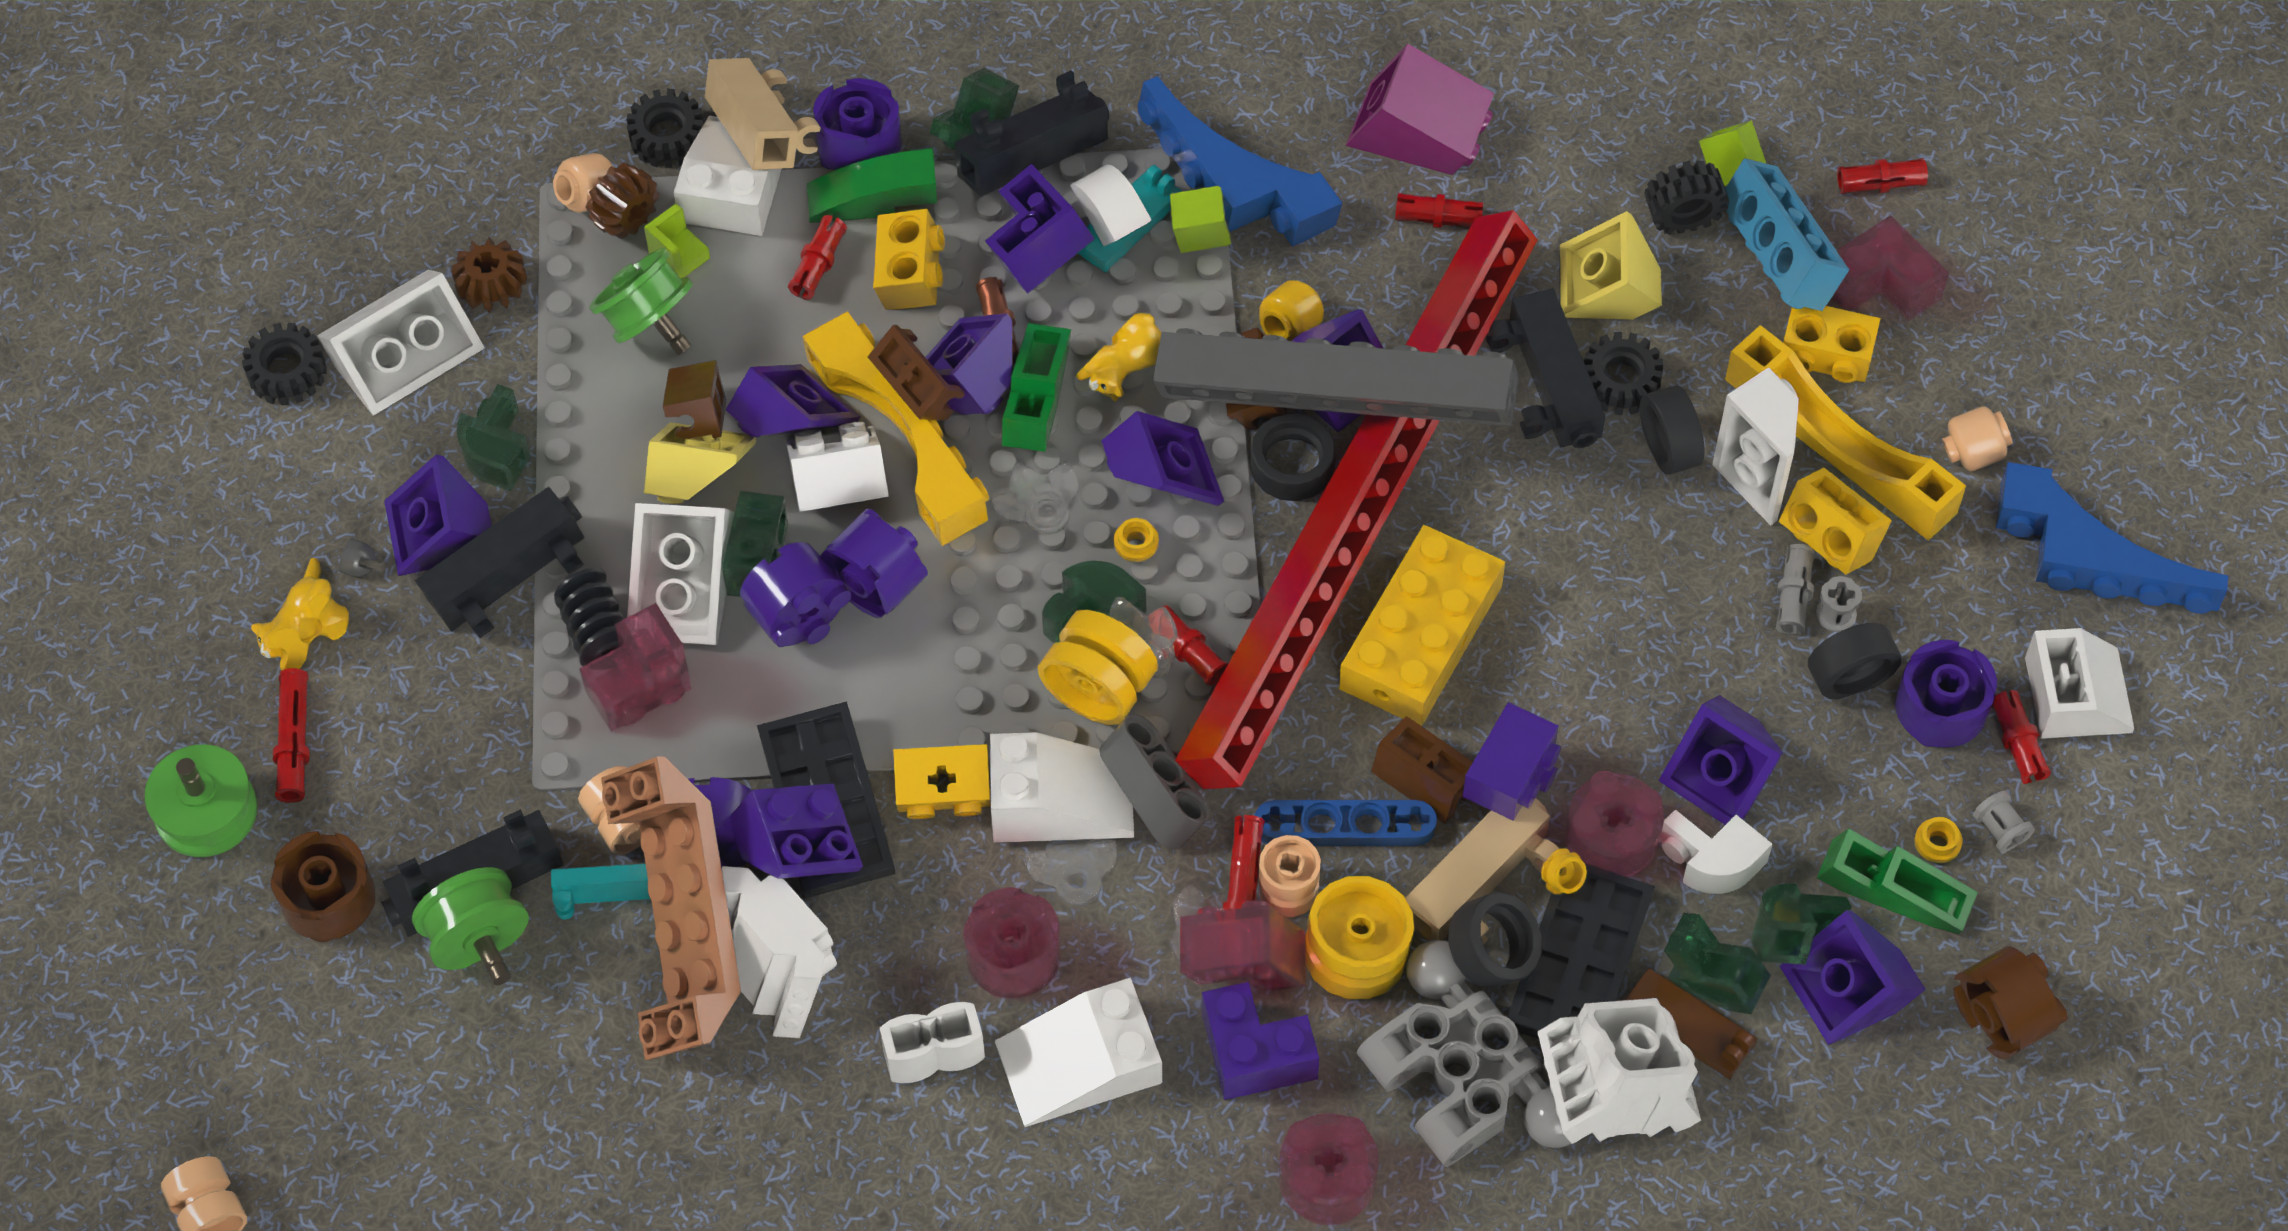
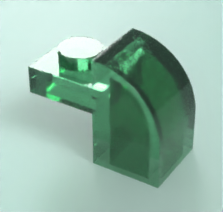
(977, 92)
(487, 444)
(1090, 587)
(1791, 921)
(1714, 970)

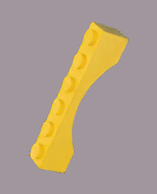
(1904, 483)
(943, 490)

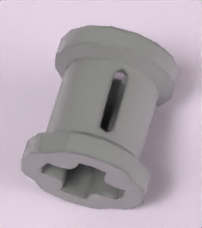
(1849, 600)
(2003, 821)

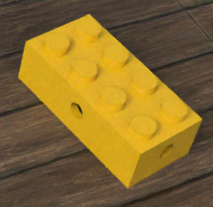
(1421, 625)

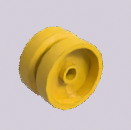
(1097, 667)
(1358, 937)

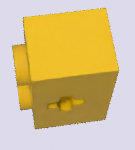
(921, 766)

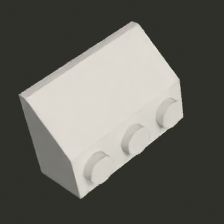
(401, 341)
(1759, 441)

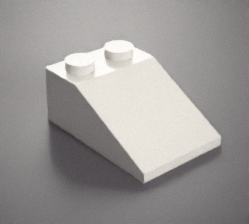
(720, 187)
(679, 567)
(1053, 791)
(1081, 1054)

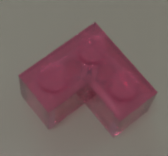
(1890, 264)
(640, 673)
(1243, 944)

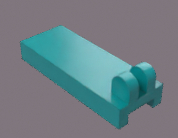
(1154, 194)
(597, 885)

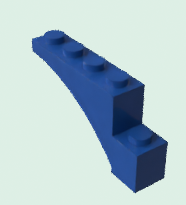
(1251, 186)
(2088, 555)

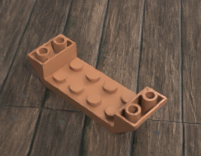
(686, 903)

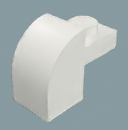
(1109, 204)
(1715, 863)

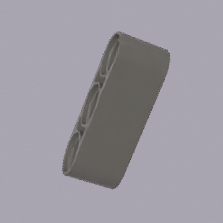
(1154, 782)

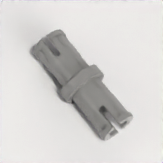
(1795, 589)

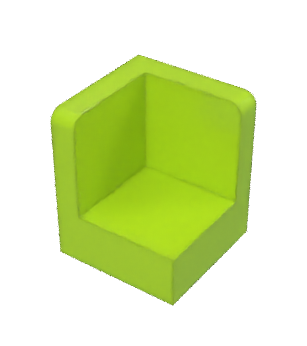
(1730, 146)
(1199, 219)
(684, 248)

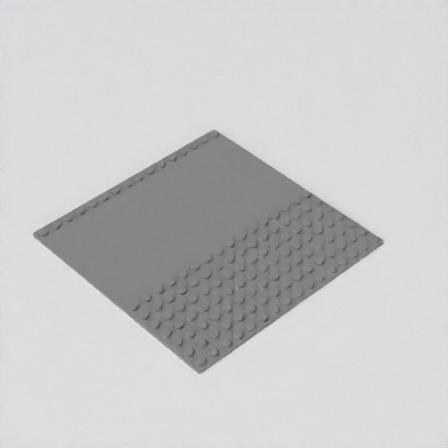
(970, 636)

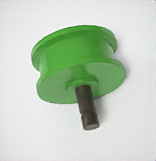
(642, 297)
(201, 800)
(471, 921)

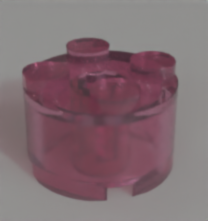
(1618, 802)
(1018, 967)
(1332, 1142)

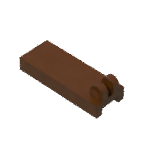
(1699, 1027)

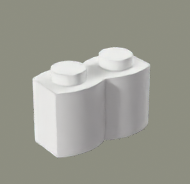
(942, 1040)

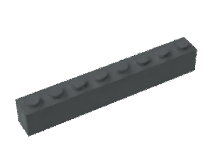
(1337, 377)

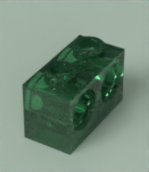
(755, 534)

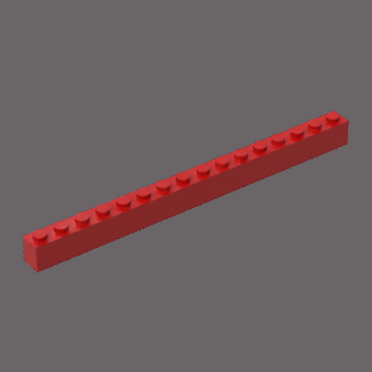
(1346, 520)

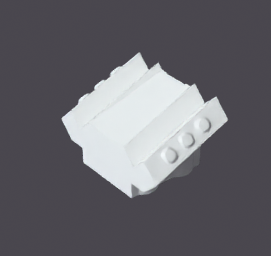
(777, 948)
(1619, 1070)

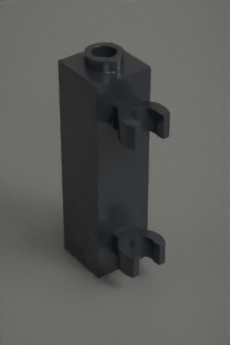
(1034, 136)
(1556, 369)
(502, 560)
(519, 848)

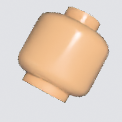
(577, 177)
(1977, 438)

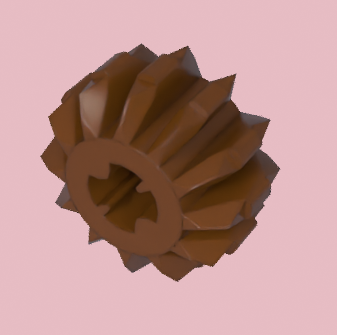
(622, 200)
(489, 274)

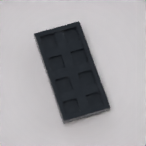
(825, 750)
(1584, 949)

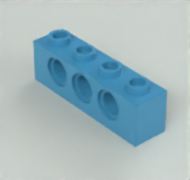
(1784, 235)

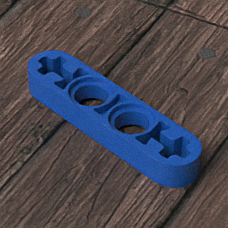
(1344, 815)

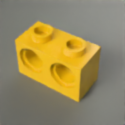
(908, 259)
(1831, 334)
(1834, 521)

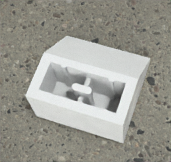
(836, 466)
(2077, 685)

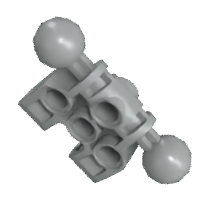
(1399, 1054)

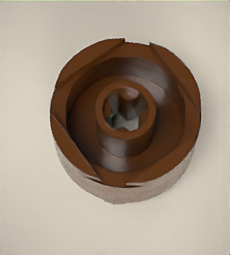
(323, 885)
(2009, 1000)

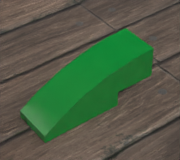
(874, 186)
(1035, 387)
(1896, 882)

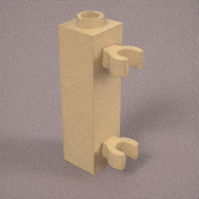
(755, 114)
(1478, 867)

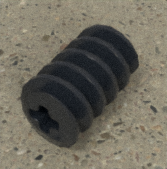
(589, 613)

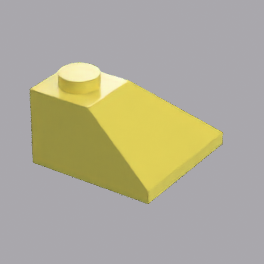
(1609, 272)
(685, 466)

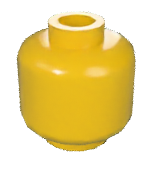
(1291, 310)

